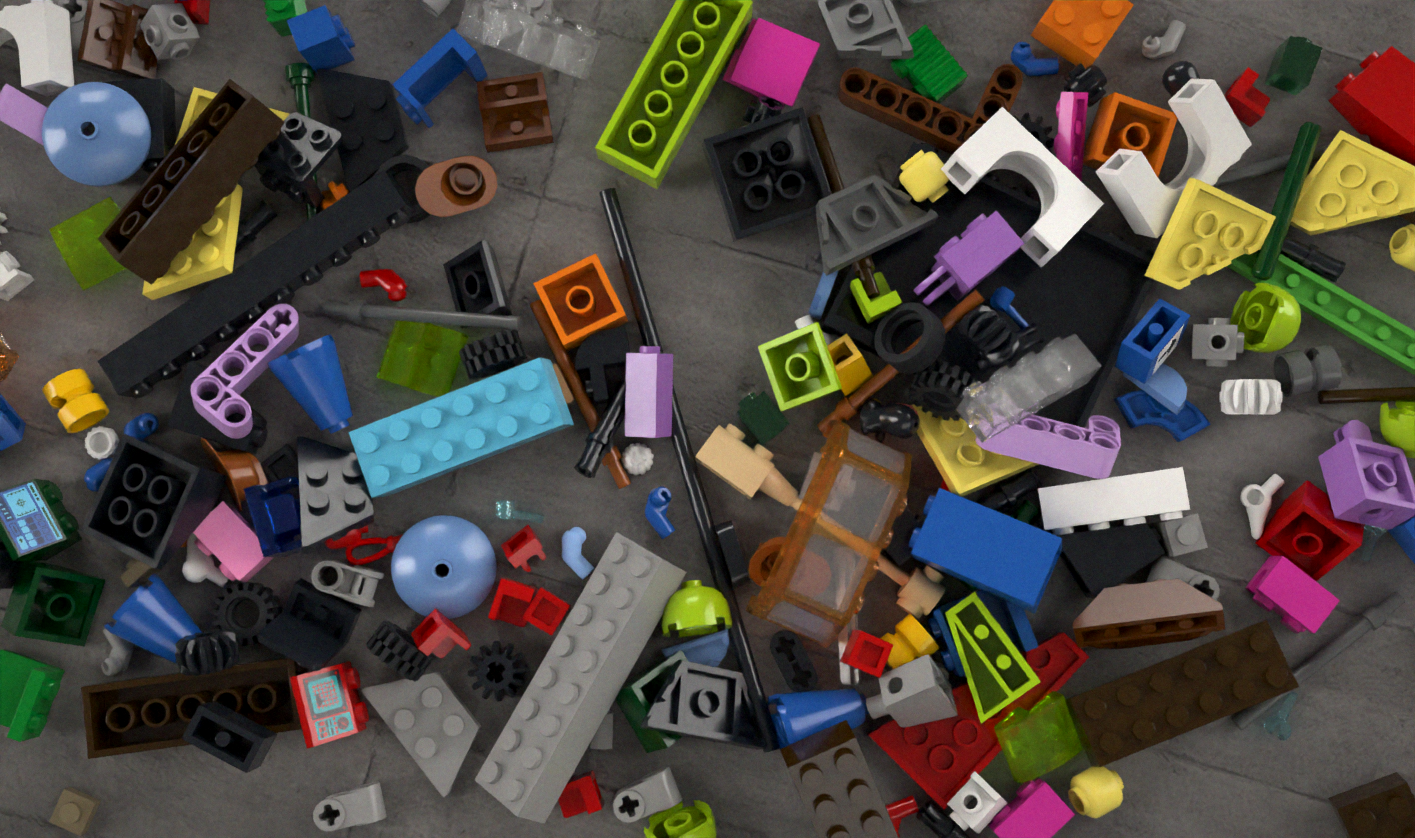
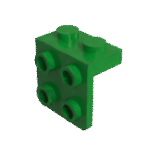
(26, 694)

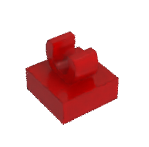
(522, 547)
(546, 611)

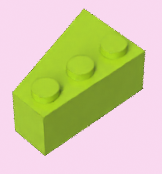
(989, 657)

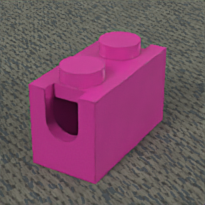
(1291, 594)
(1032, 814)

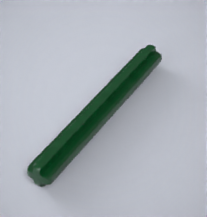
(1287, 200)

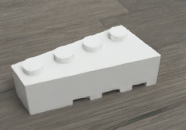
(1114, 499)

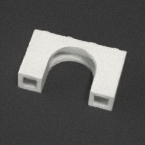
(43, 45)
(1213, 146)
(1063, 197)

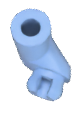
(571, 552)

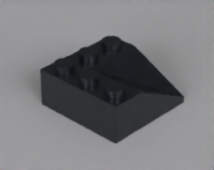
(766, 173)
(151, 501)

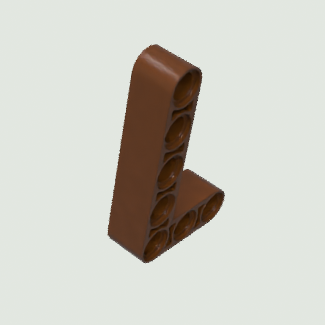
(932, 112)

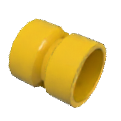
(74, 397)
(909, 642)

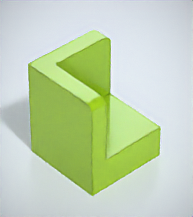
(879, 306)

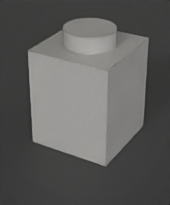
(1181, 535)

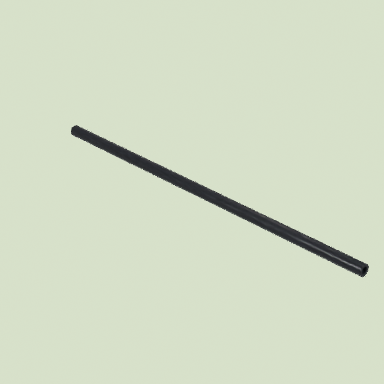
(691, 474)

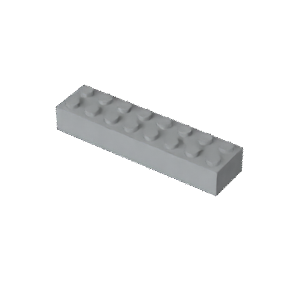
(579, 679)

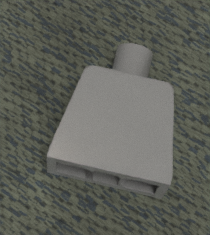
(914, 694)

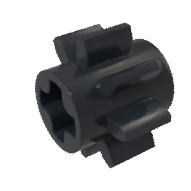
(1087, 80)
(761, 110)

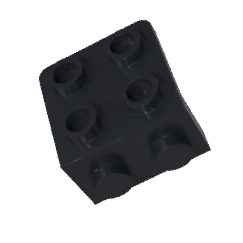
(296, 157)
(311, 626)

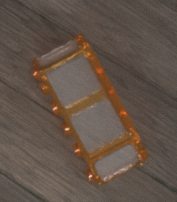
(835, 536)

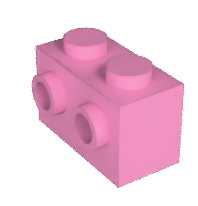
(232, 542)

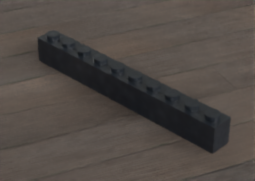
(257, 286)

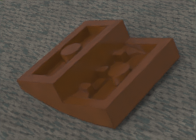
(115, 40)
(514, 112)

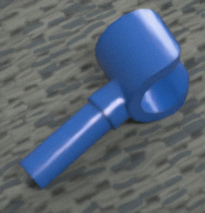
(1001, 301)

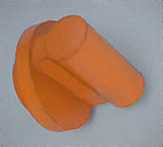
(334, 194)

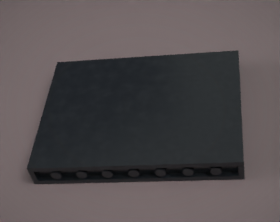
(1083, 290)

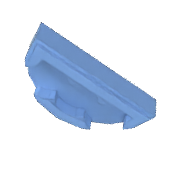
(822, 294)
(1165, 386)
(703, 650)

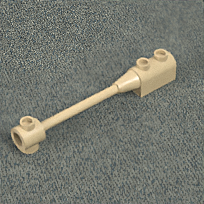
(752, 471)

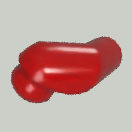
(387, 280)
(901, 809)

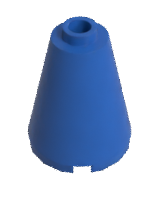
(316, 382)
(153, 620)
(810, 712)

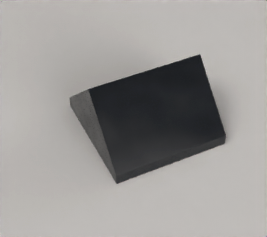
(477, 281)

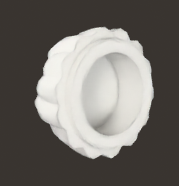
(101, 442)
(637, 459)

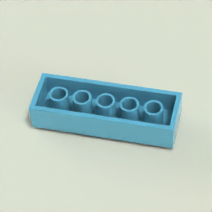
(461, 428)

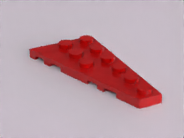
(949, 750)

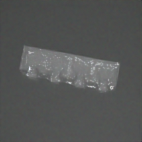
(531, 36)
(1027, 386)

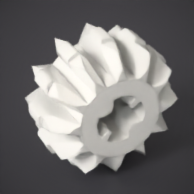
(1251, 396)

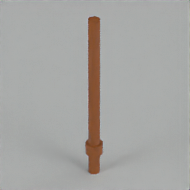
(578, 390)
(848, 406)

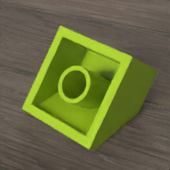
(800, 367)

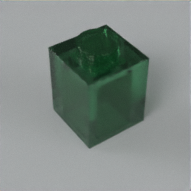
(1293, 65)
(761, 417)

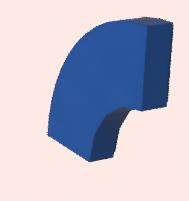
(1142, 409)

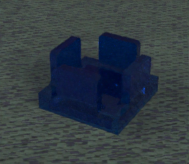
(276, 517)

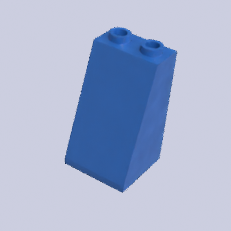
(986, 549)

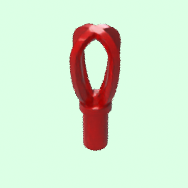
(390, 542)

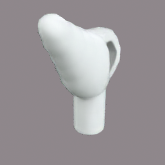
(1258, 502)
(200, 566)

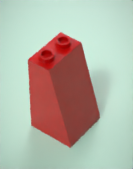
(1381, 102)

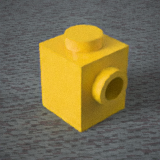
(849, 364)

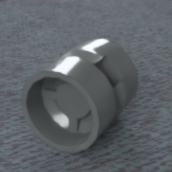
(1313, 368)

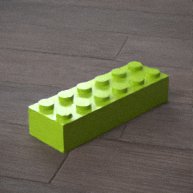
(672, 86)

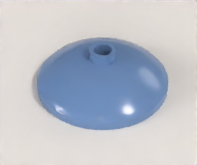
(114, 148)
(448, 542)

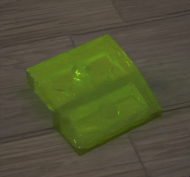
(80, 244)
(422, 357)
(1038, 738)

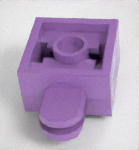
(969, 261)
(1367, 479)

